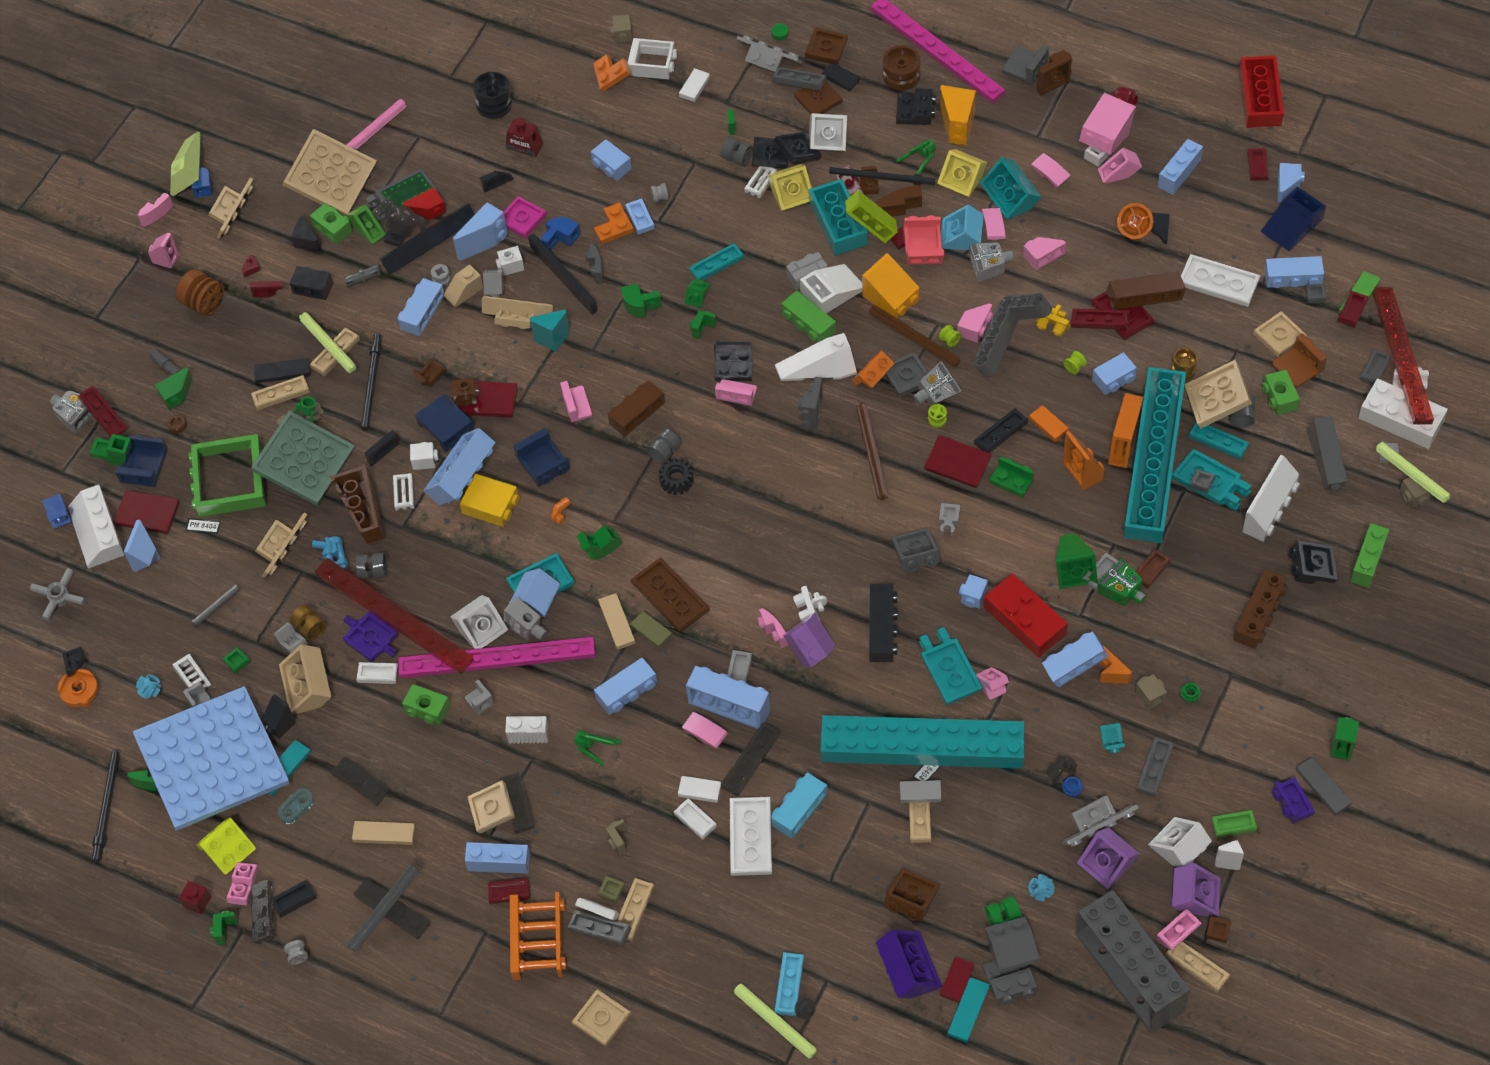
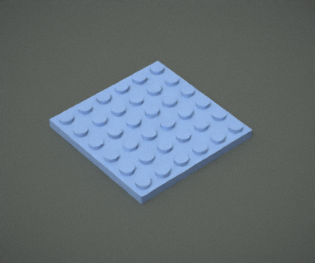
(210, 758)

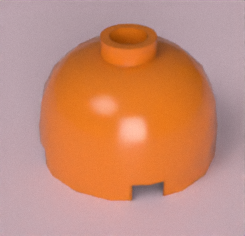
(1135, 221)

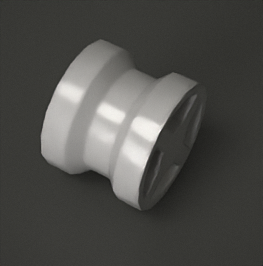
(659, 193)
(444, 277)
(296, 952)

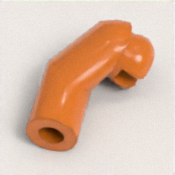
(557, 510)

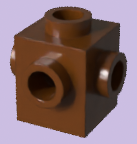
(464, 392)

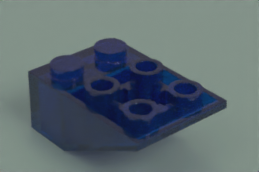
(1294, 219)

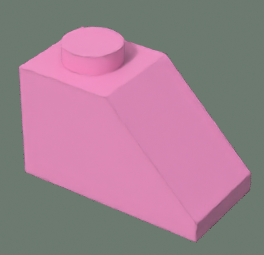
(1120, 166)
(164, 251)
(1043, 251)

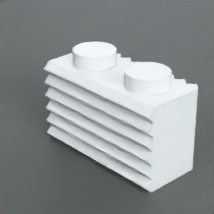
(527, 729)

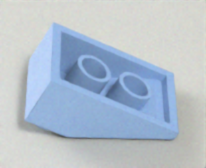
(481, 232)

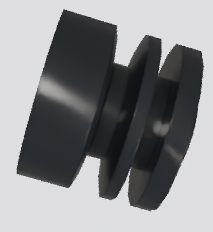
(492, 95)

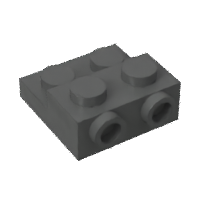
(811, 404)
(916, 550)
(1009, 984)

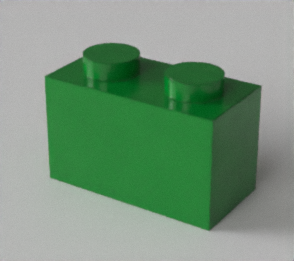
(1344, 738)

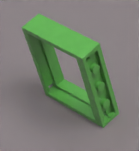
(227, 504)

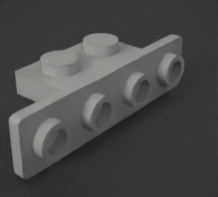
(766, 57)
(1095, 816)

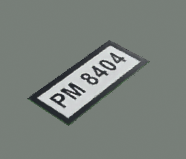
(203, 525)
(925, 772)

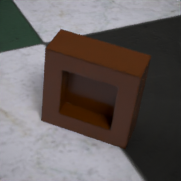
(1218, 929)

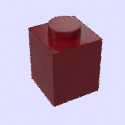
(195, 897)

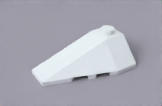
(824, 359)

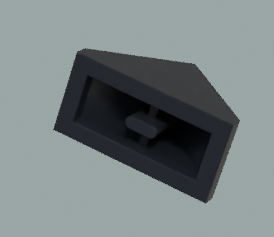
(304, 237)

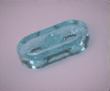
(294, 805)

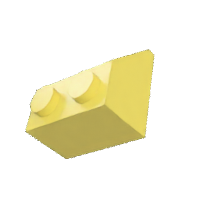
(961, 172)
(790, 186)

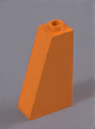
(1125, 430)

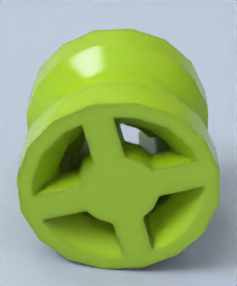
(950, 336)
(1075, 362)
(935, 411)

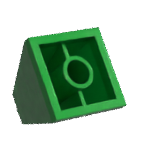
(1074, 561)

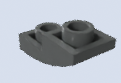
(593, 257)

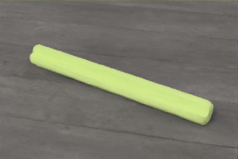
(327, 342)
(1413, 472)
(775, 1021)

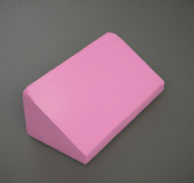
(1178, 930)

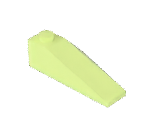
(186, 165)

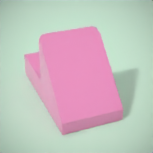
(992, 682)

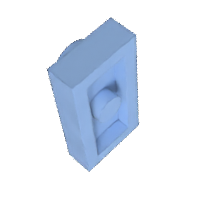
(639, 216)

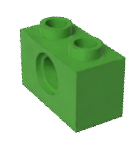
(331, 223)
(1287, 398)
(418, 697)

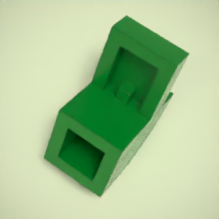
(636, 303)
(113, 451)
(601, 543)

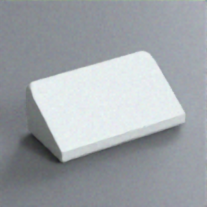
(1229, 856)

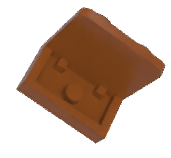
(1302, 361)

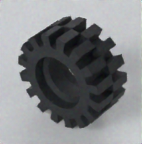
(676, 467)

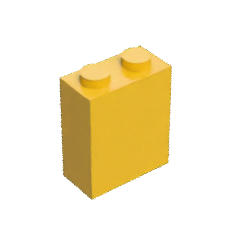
(489, 500)

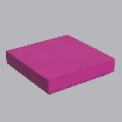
(523, 217)

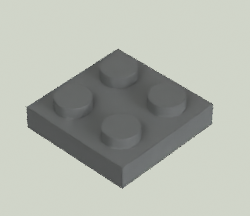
(906, 374)

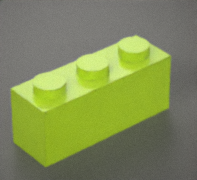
(871, 216)

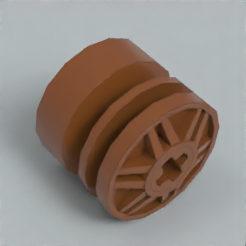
(199, 292)

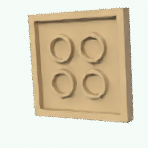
(1218, 394)

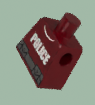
(523, 137)

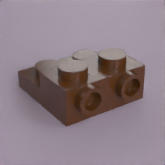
(1055, 73)
(911, 895)

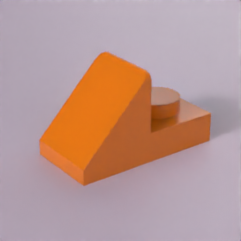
(1114, 670)

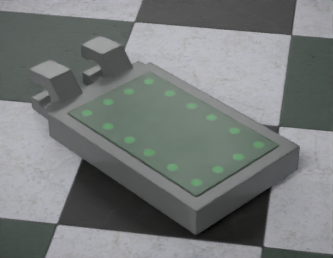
(400, 191)

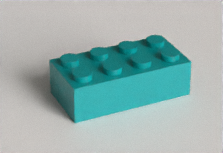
(839, 228)

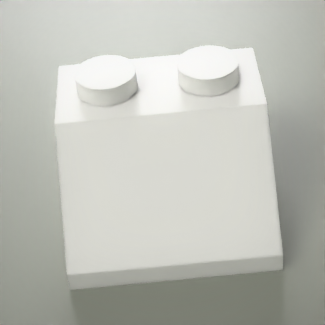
(828, 132)
(479, 622)
(1180, 841)

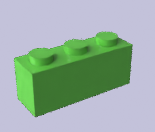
(808, 317)
(1369, 555)

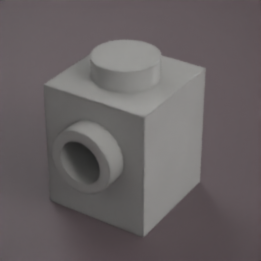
(493, 282)

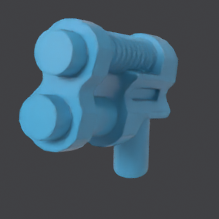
(332, 547)

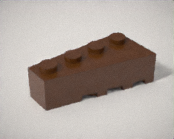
(360, 499)

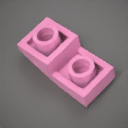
(1050, 169)
(151, 213)
(994, 224)
(772, 626)
(705, 730)
(242, 878)

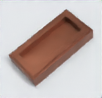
(1152, 567)

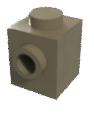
(621, 28)
(1414, 493)
(1151, 691)

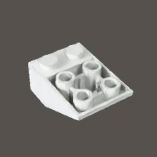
(830, 286)

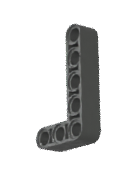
(1002, 327)

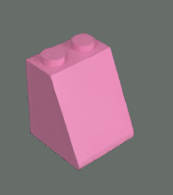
(1108, 124)

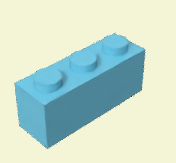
(799, 805)

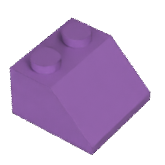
(809, 641)
(1107, 857)
(1196, 890)

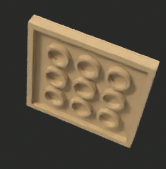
(329, 172)

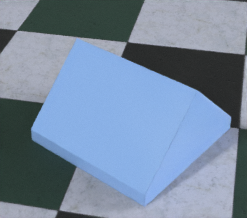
(537, 591)

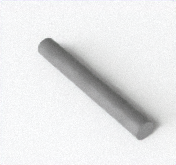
(216, 605)

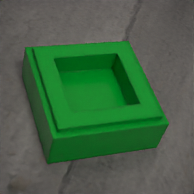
(731, 122)
(236, 660)

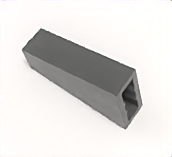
(1327, 452)

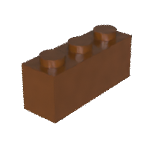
(636, 408)

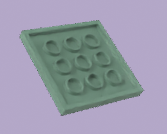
(302, 458)

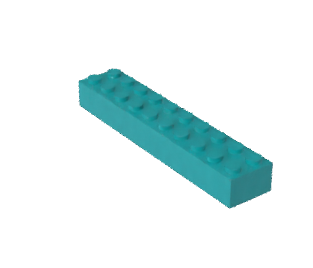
(1154, 455)
(922, 741)

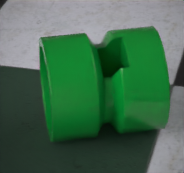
(1009, 910)

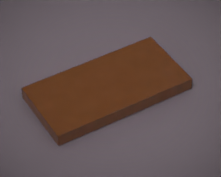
(670, 595)

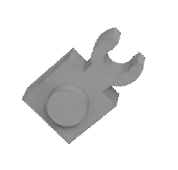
(949, 517)

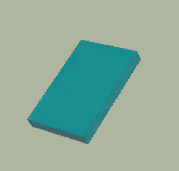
(552, 566)

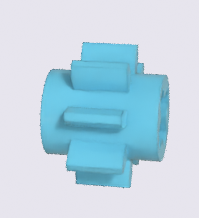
(148, 686)
(1041, 887)

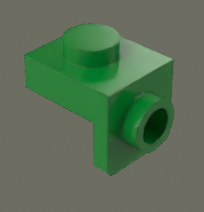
(695, 292)
(702, 319)
(220, 920)

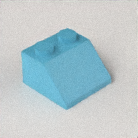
(962, 228)

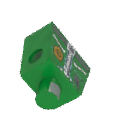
(1122, 585)

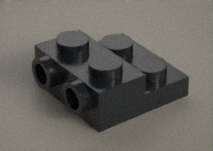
(916, 107)
(1313, 562)

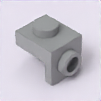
(289, 638)

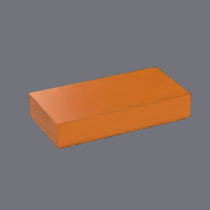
(1048, 423)

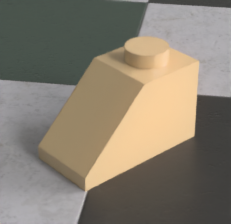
(463, 286)

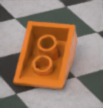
(1081, 462)

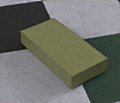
(651, 629)

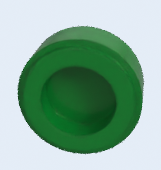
(780, 32)

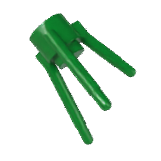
(924, 149)
(586, 740)

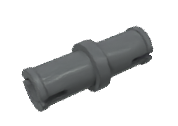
(362, 275)
(164, 363)

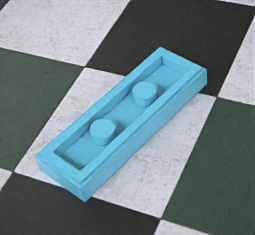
(789, 983)

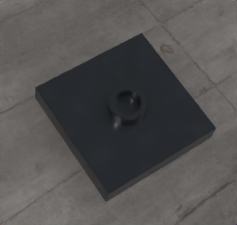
(797, 148)
(768, 154)

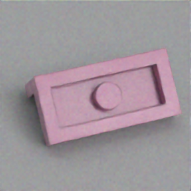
(735, 392)
(576, 402)

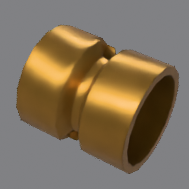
(1185, 360)
(307, 622)

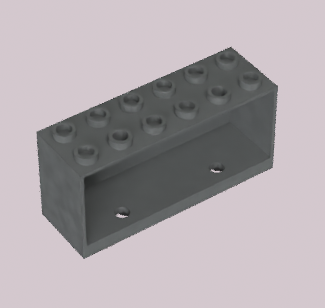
(1132, 961)

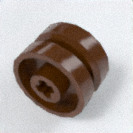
(901, 67)

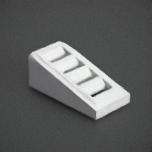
(1094, 158)
(180, 664)

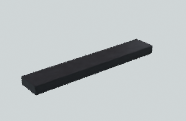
(427, 239)
(562, 273)

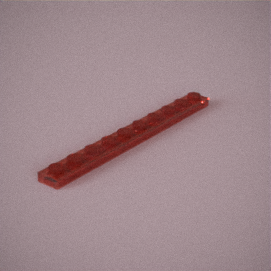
(1403, 356)
(394, 616)

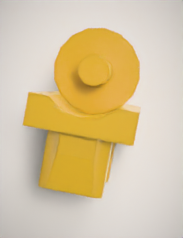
(1060, 324)

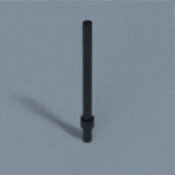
(916, 179)
(375, 351)
(99, 840)

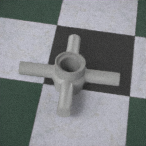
(54, 589)

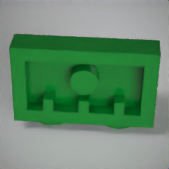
(1012, 477)

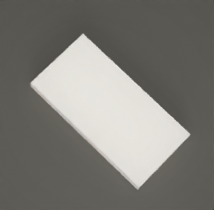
(1219, 280)
(750, 836)

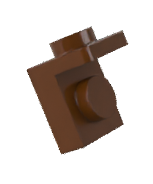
(869, 185)

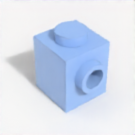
(973, 591)

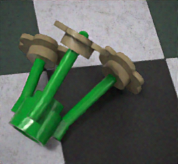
(309, 408)

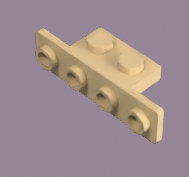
(226, 205)
(513, 312)
(275, 541)

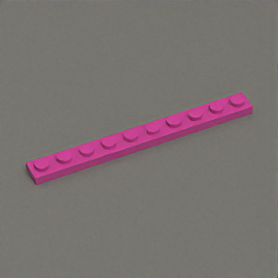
(938, 50)
(502, 657)

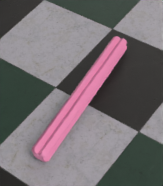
(377, 124)

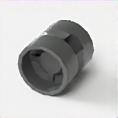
(736, 151)
(1244, 417)
(663, 447)
(378, 566)

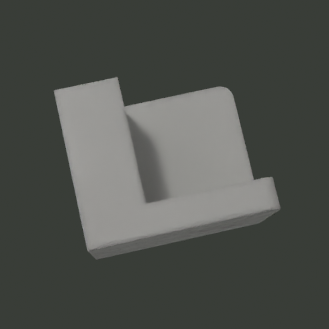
(196, 694)
(479, 699)

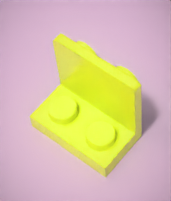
(226, 845)

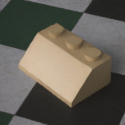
(305, 679)

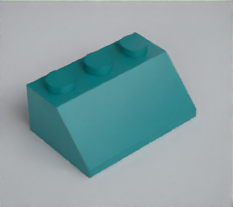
(1010, 188)

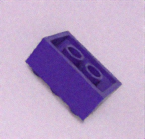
(908, 963)

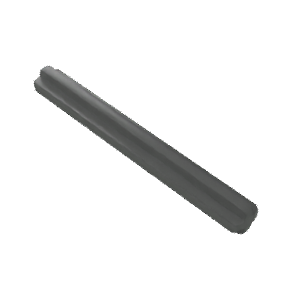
(383, 907)

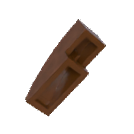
(900, 200)

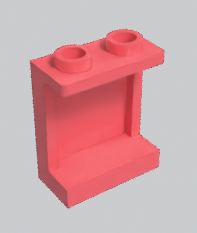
(923, 240)

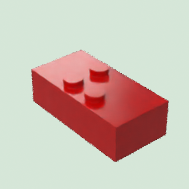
(1261, 91)
(1025, 615)

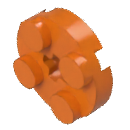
(85, 695)

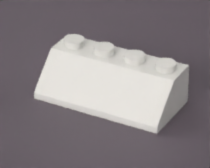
(1271, 500)
(95, 527)

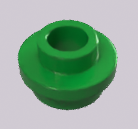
(1190, 687)

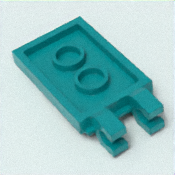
(1225, 482)
(949, 668)

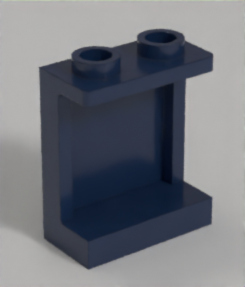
(444, 422)
(541, 457)
(143, 461)

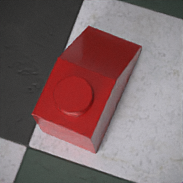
(427, 204)

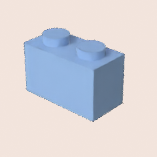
(611, 160)
(1114, 374)

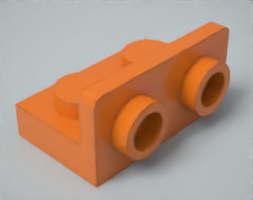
(874, 370)

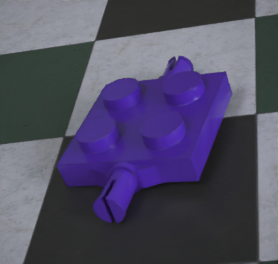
(370, 636)

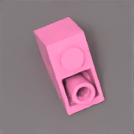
(974, 322)

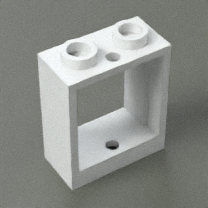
(651, 47)

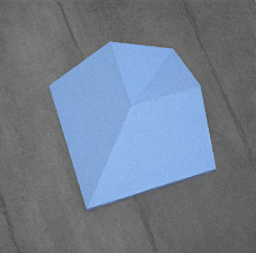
(140, 549)

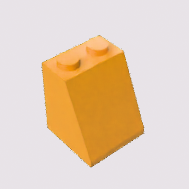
(957, 112)
(890, 287)

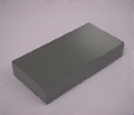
(1375, 367)

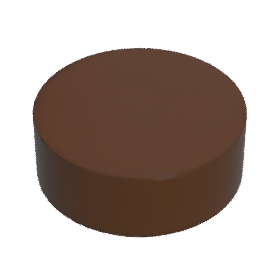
(176, 424)

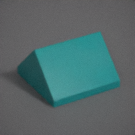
(550, 329)

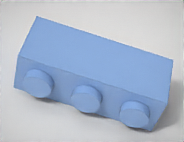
(1180, 166)
(1293, 271)
(421, 307)
(1075, 659)
(625, 686)
(497, 858)

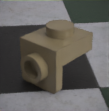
(614, 840)

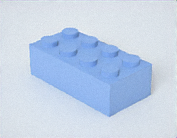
(459, 467)
(728, 697)

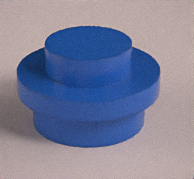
(1072, 786)

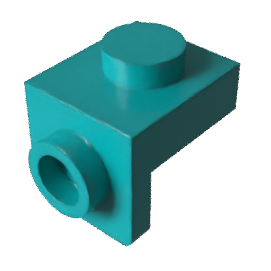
(1111, 737)

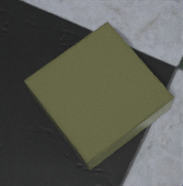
(611, 889)

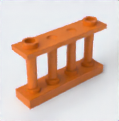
(518, 946)

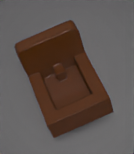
(429, 373)

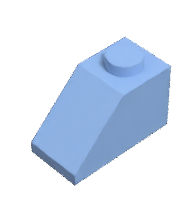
(1288, 179)

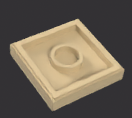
(1278, 334)
(491, 806)
(601, 1018)

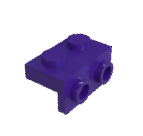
(1293, 800)

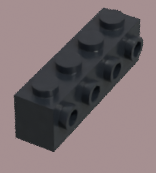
(881, 623)

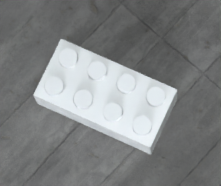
(1388, 410)

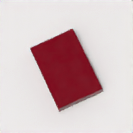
(1137, 316)
(495, 400)
(957, 461)
(152, 510)

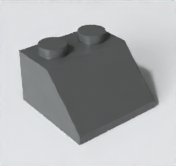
(1012, 944)

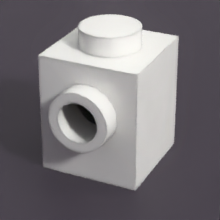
(510, 261)
(423, 456)

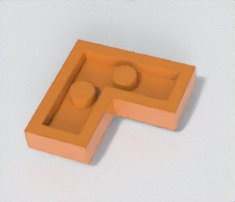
(610, 74)
(617, 227)

